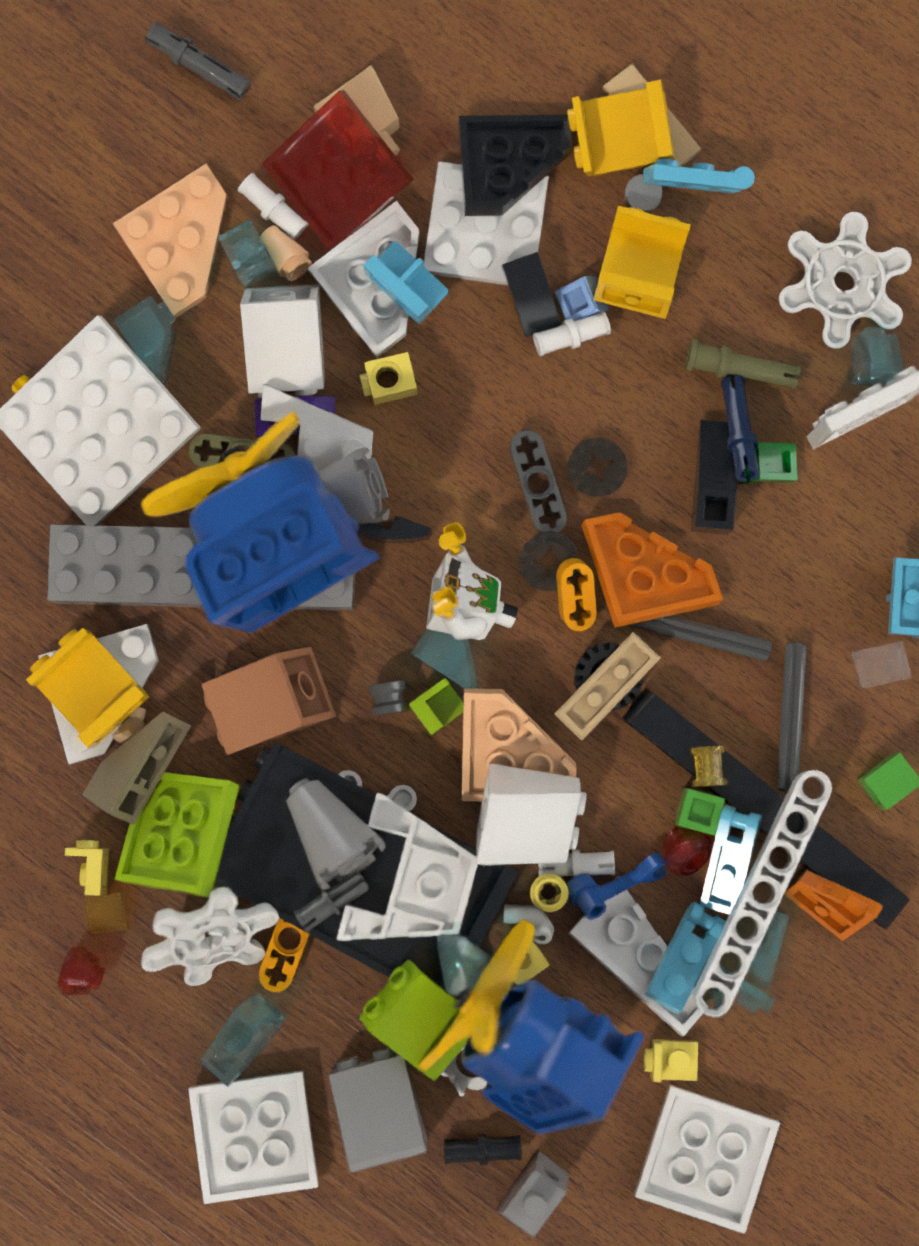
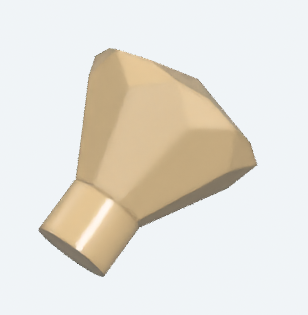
(130, 726)

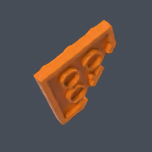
(645, 572)

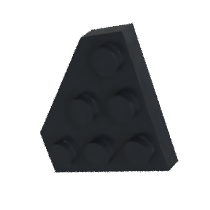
(508, 157)

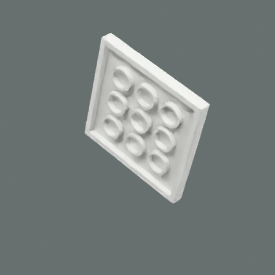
(96, 422)

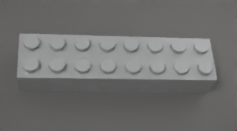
(141, 569)

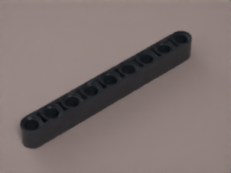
(749, 794)

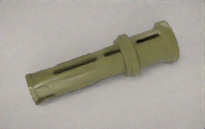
(723, 362)

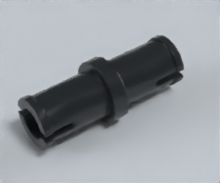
(482, 1149)

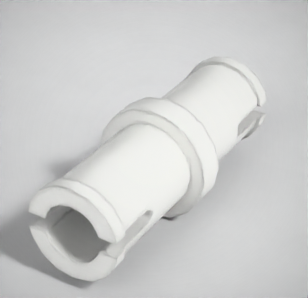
(272, 206)
(571, 333)
(581, 863)

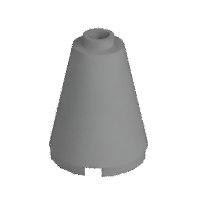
(358, 486)
(330, 833)

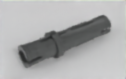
(186, 54)

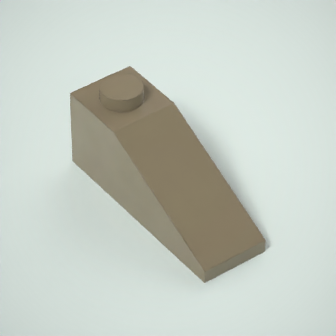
(134, 769)

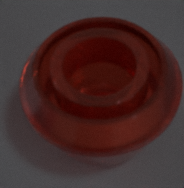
(686, 851)
(80, 972)

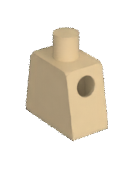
(373, 102)

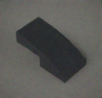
(531, 294)
(401, 532)

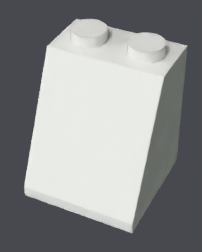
(283, 338)
(527, 817)

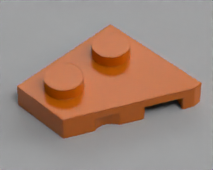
(831, 904)

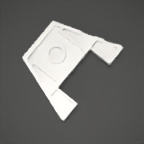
(322, 434)
(428, 885)

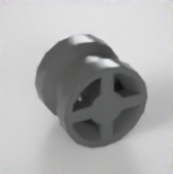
(388, 698)

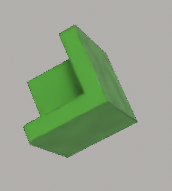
(889, 781)
(699, 811)

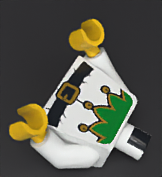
(464, 596)

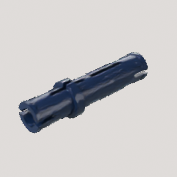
(741, 440)

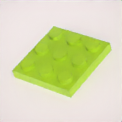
(179, 835)

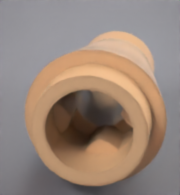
(287, 255)

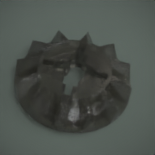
(604, 451)
(536, 548)

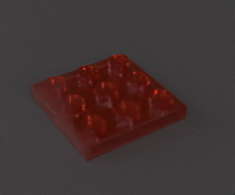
(337, 170)

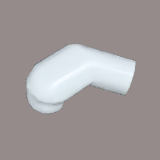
(543, 926)

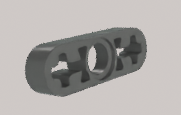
(519, 460)

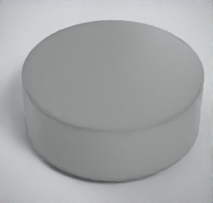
(642, 195)

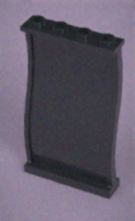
(269, 865)

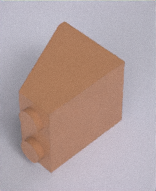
(268, 700)

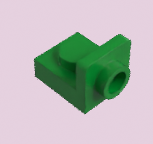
(776, 463)

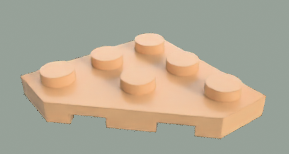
(178, 237)
(505, 735)

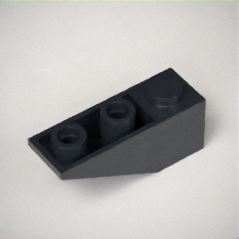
(714, 481)

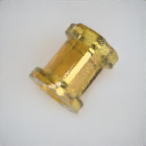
(708, 766)

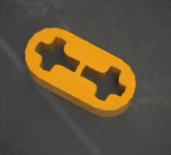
(584, 594)

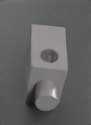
(535, 1194)

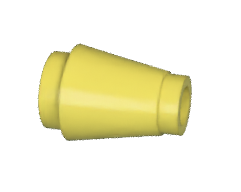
(553, 903)

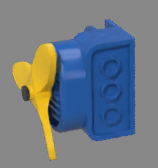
(262, 532)
(538, 1053)

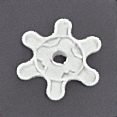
(849, 255)
(199, 954)

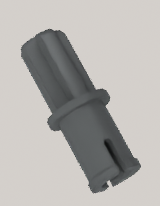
(331, 901)

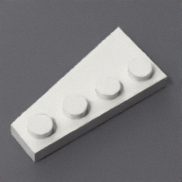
(631, 952)

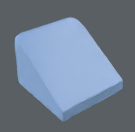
(577, 299)

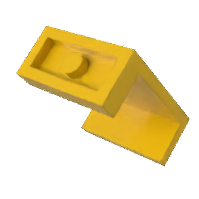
(622, 130)
(642, 262)
(87, 686)

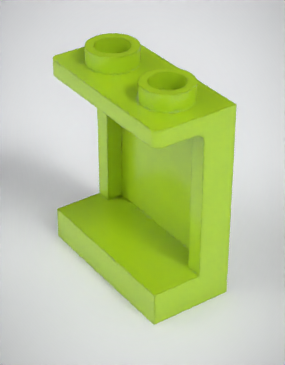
(413, 1017)

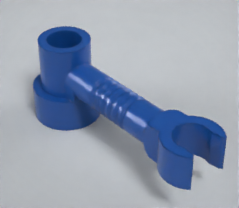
(591, 896)

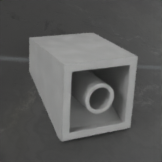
(377, 1110)

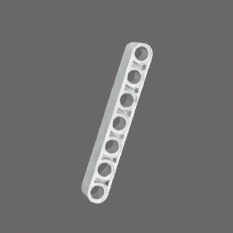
(778, 881)

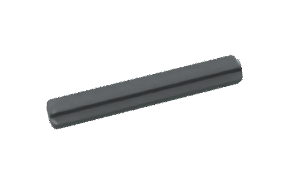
(709, 636)
(791, 714)

